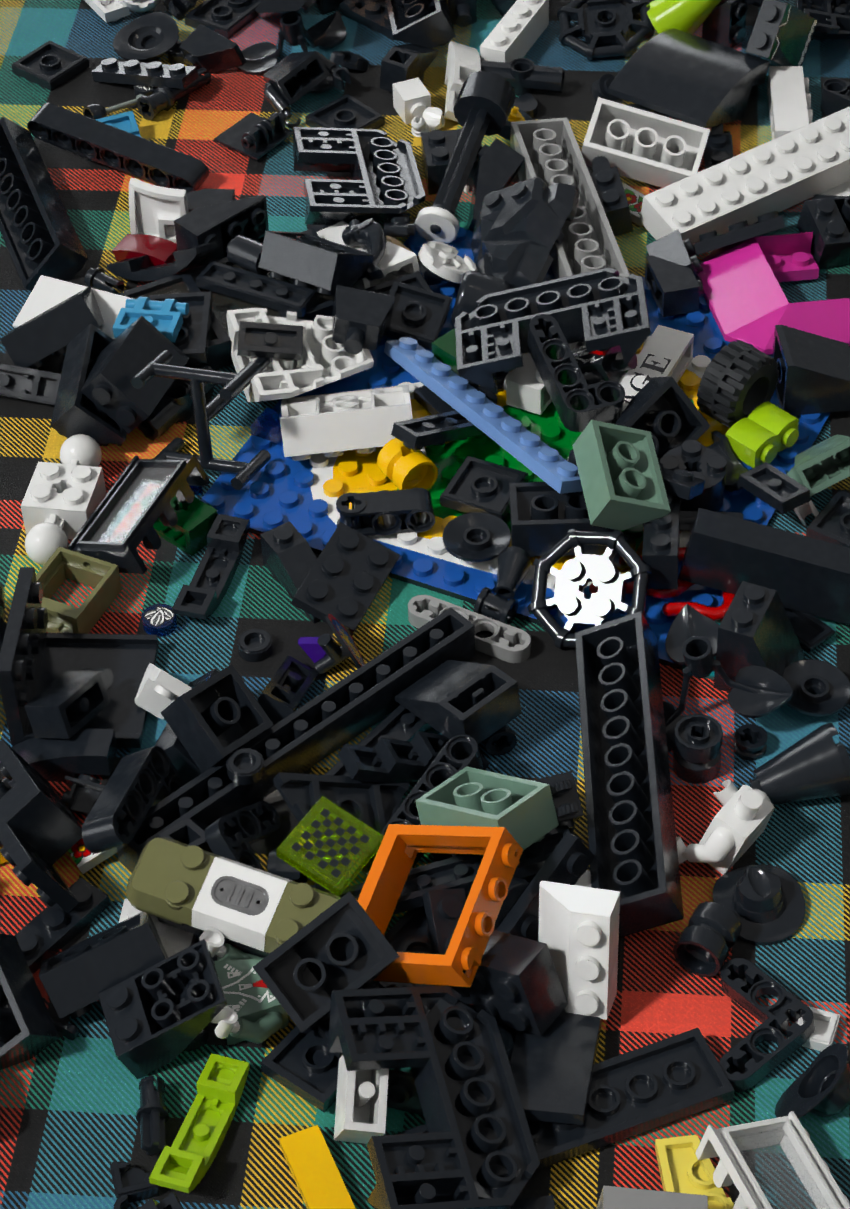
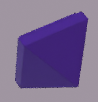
(312, 648)

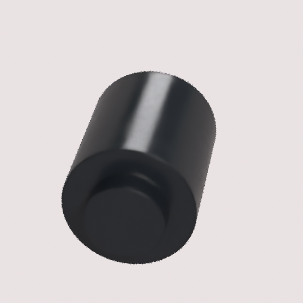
(245, 254)

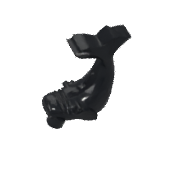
(370, 237)

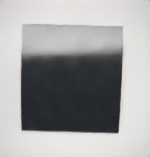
(690, 79)

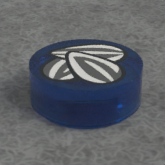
(159, 620)

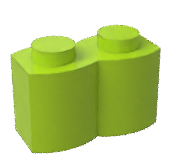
(763, 434)

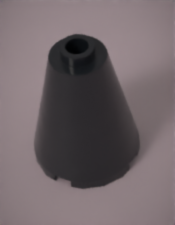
(806, 770)

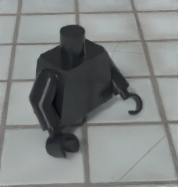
(296, 77)

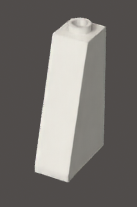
(394, 264)

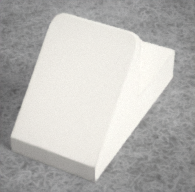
(158, 690)

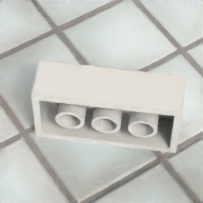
(644, 143)

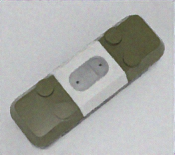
(207, 890)

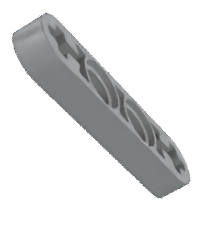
(505, 644)

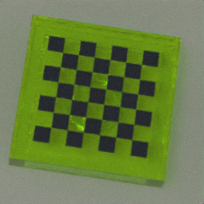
(330, 846)

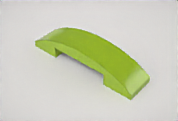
(204, 1126)

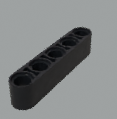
(443, 767)

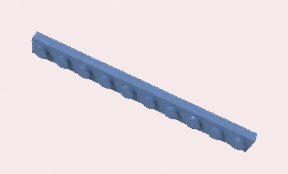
(485, 415)

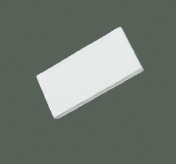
(53, 291)

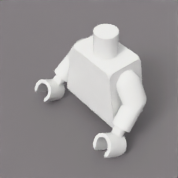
(732, 829)

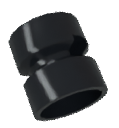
(697, 748)
(707, 939)

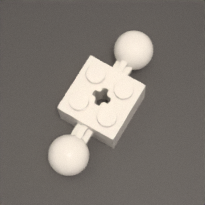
(62, 497)

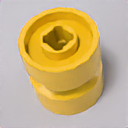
(406, 466)

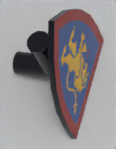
(337, 654)

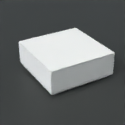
(825, 1030)

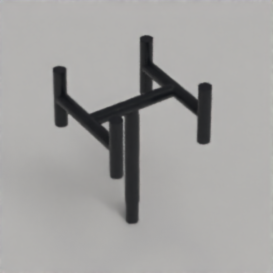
(203, 413)

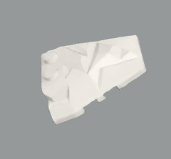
(320, 362)

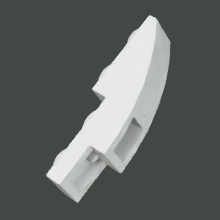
(460, 64)

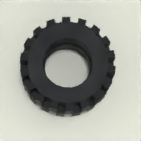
(736, 383)

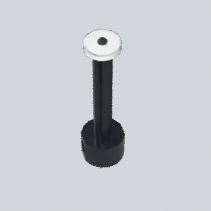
(482, 111)

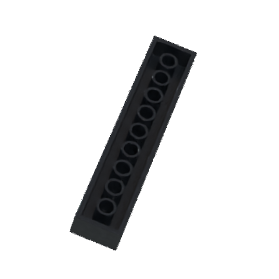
(628, 772)

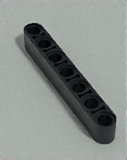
(117, 148)

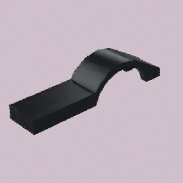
(762, 481)

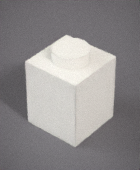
(410, 99)

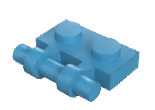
(163, 315)

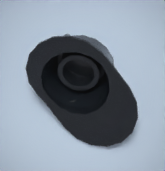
(821, 1088)

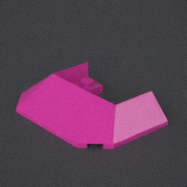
(747, 297)

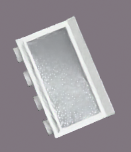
(771, 1165)

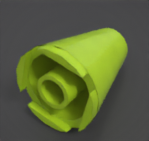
(680, 14)

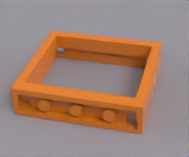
(480, 910)

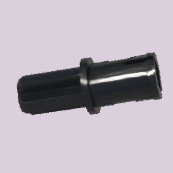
(152, 1115)

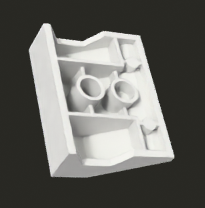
(342, 421)

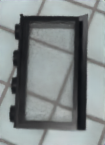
(134, 506)

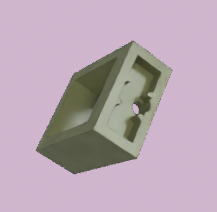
(74, 566)

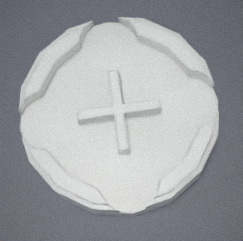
(444, 261)

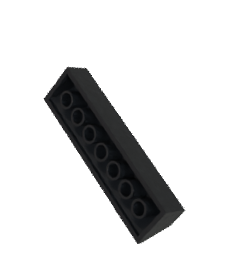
(32, 212)

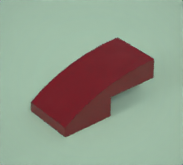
(134, 245)

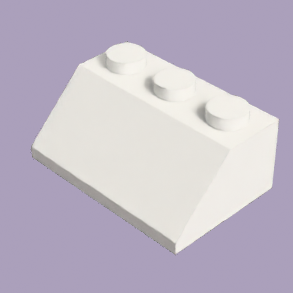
(583, 943)

